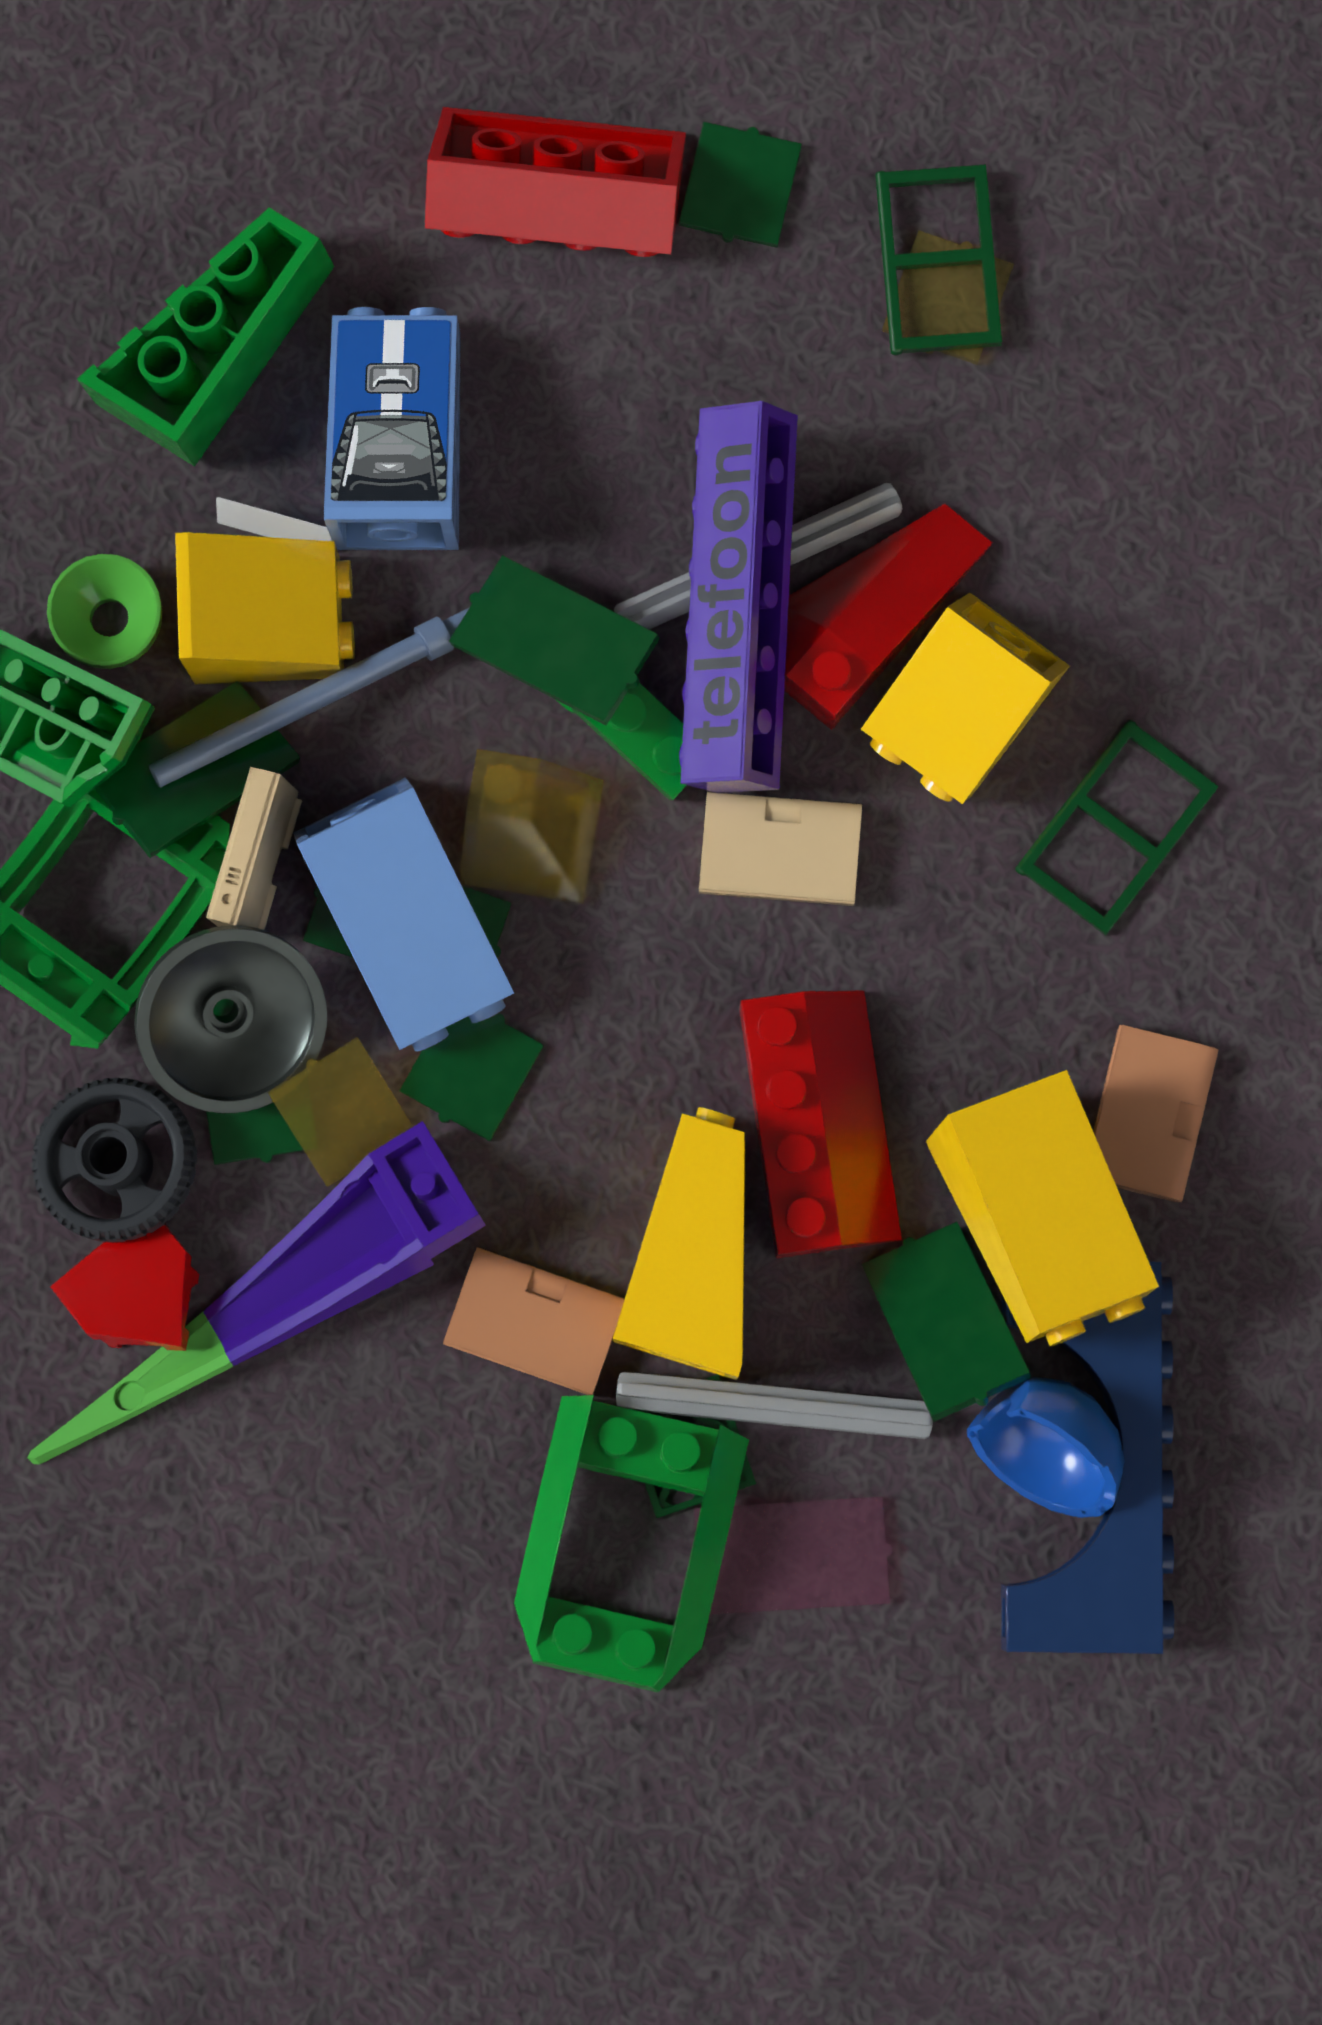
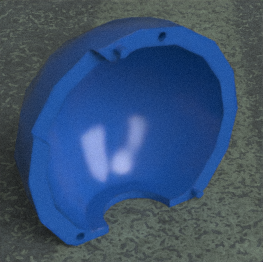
(1051, 1446)

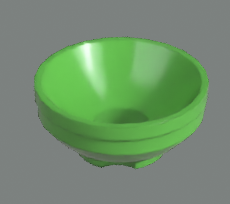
(86, 587)

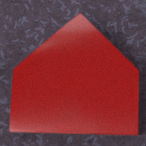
(132, 1291)

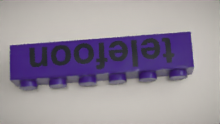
(739, 598)

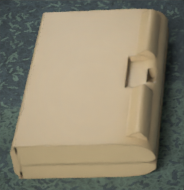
(257, 836)
(780, 849)

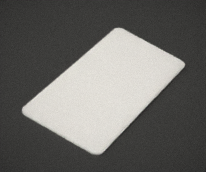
(266, 522)

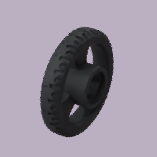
(142, 1206)

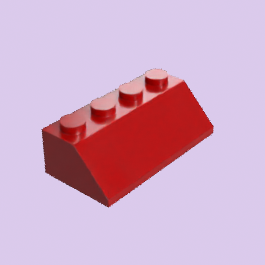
(554, 181)
(819, 1121)

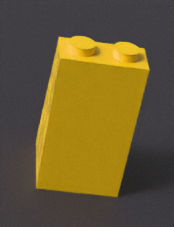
(1044, 1209)
(691, 1259)

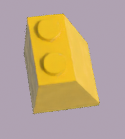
(261, 608)
(963, 698)

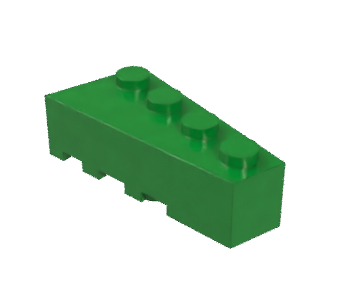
(212, 339)

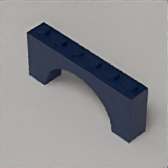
(1113, 1586)

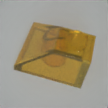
(529, 827)

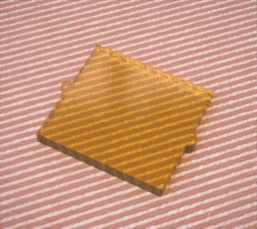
(946, 297)
(340, 1110)

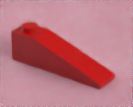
(870, 607)

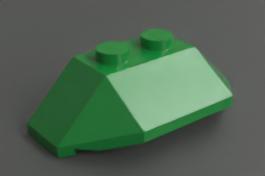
(62, 724)

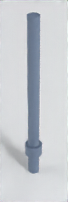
(429, 641)

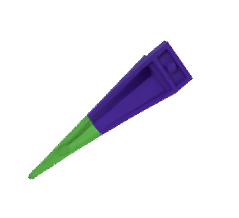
(358, 1241)

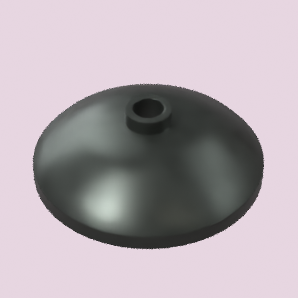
(235, 1057)

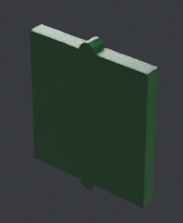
(740, 184)
(473, 1073)

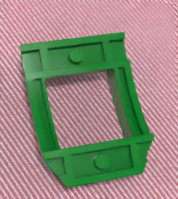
(52, 975)
(646, 1451)

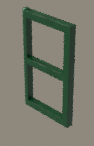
(982, 255)
(1079, 799)

